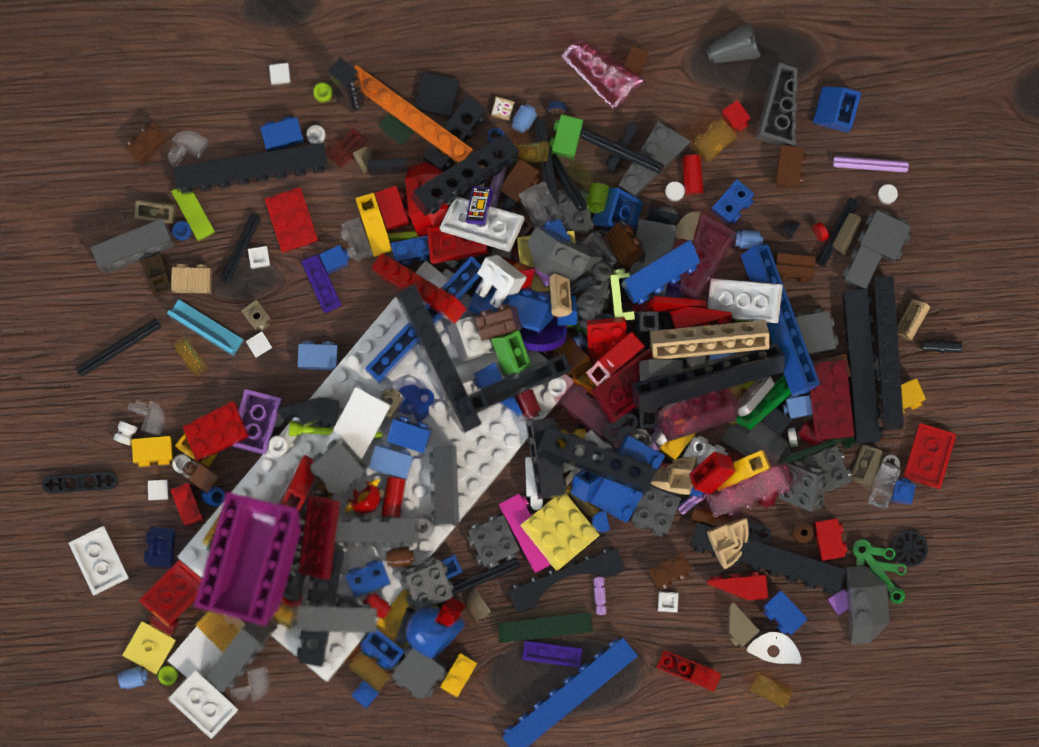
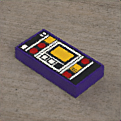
(479, 205)

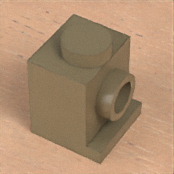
(258, 324)
(395, 396)

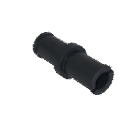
(942, 346)

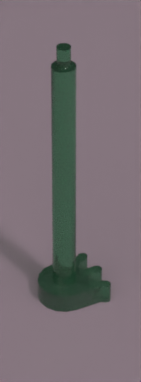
(846, 442)

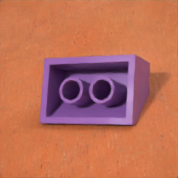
(259, 418)

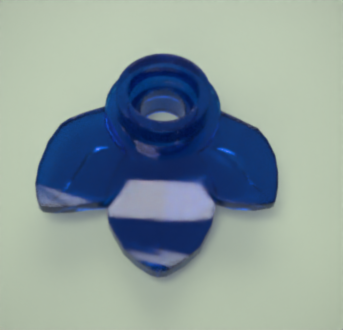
(413, 404)

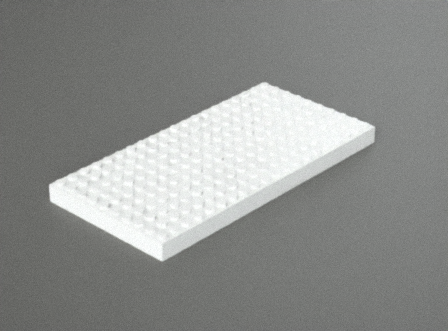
(480, 458)

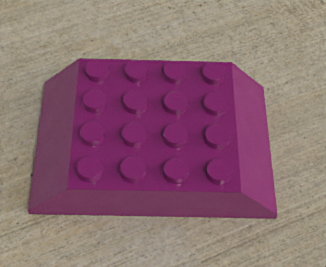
(249, 559)

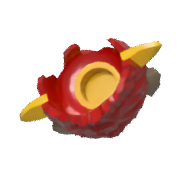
(366, 499)

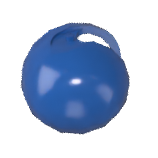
(427, 635)

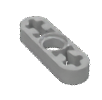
(754, 395)

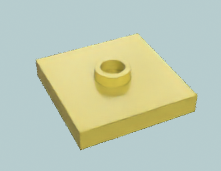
(149, 647)

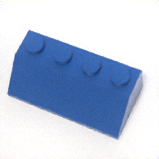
(661, 272)
(532, 306)
(619, 499)

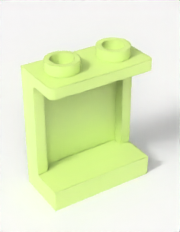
(616, 297)

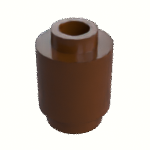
(797, 535)
(400, 557)

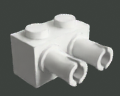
(501, 275)
(467, 339)
(701, 449)

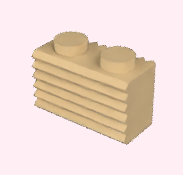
(191, 279)

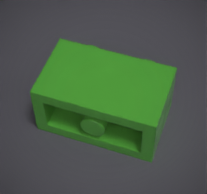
(567, 136)
(511, 352)

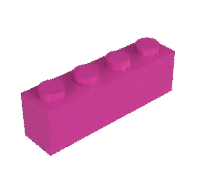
(516, 513)

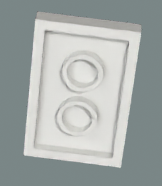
(98, 560)
(203, 704)

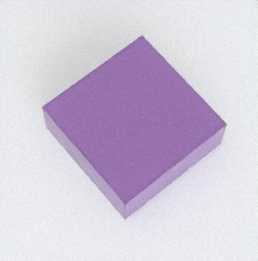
(839, 602)

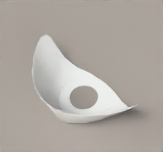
(788, 650)

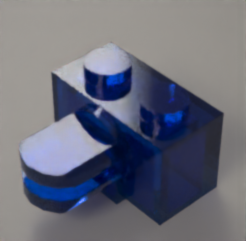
(160, 547)

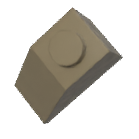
(739, 626)

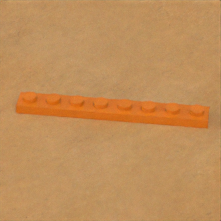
(413, 118)

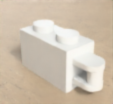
(530, 486)

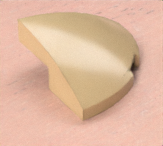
(676, 476)
(728, 541)

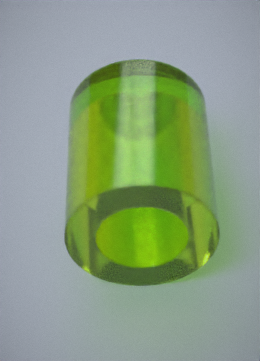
(597, 197)

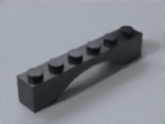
(348, 81)
(643, 324)
(514, 385)
(604, 565)

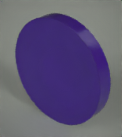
(547, 339)

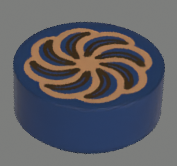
(557, 107)

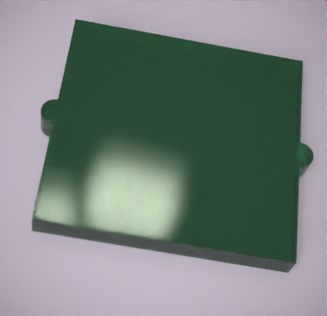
(396, 129)

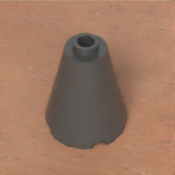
(735, 46)

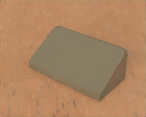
(847, 233)
(867, 465)

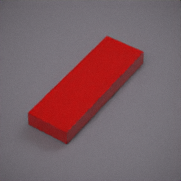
(668, 304)

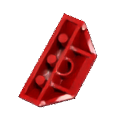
(416, 177)

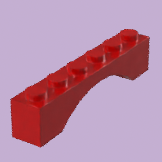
(432, 295)

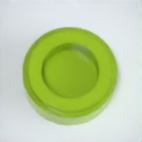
(323, 92)
(168, 675)

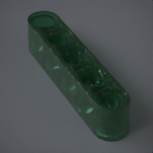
(545, 627)

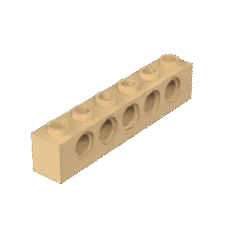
(709, 340)

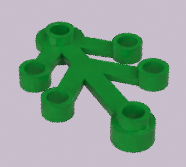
(878, 567)

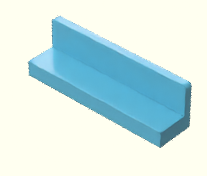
(205, 327)

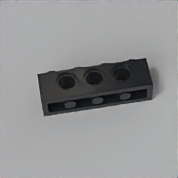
(467, 108)

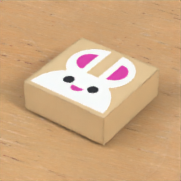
(502, 108)

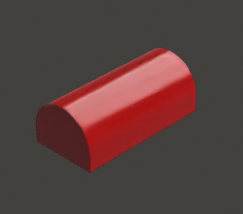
(692, 174)
(393, 497)

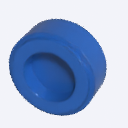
(181, 230)

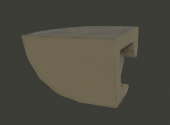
(362, 157)
(688, 227)
(476, 606)

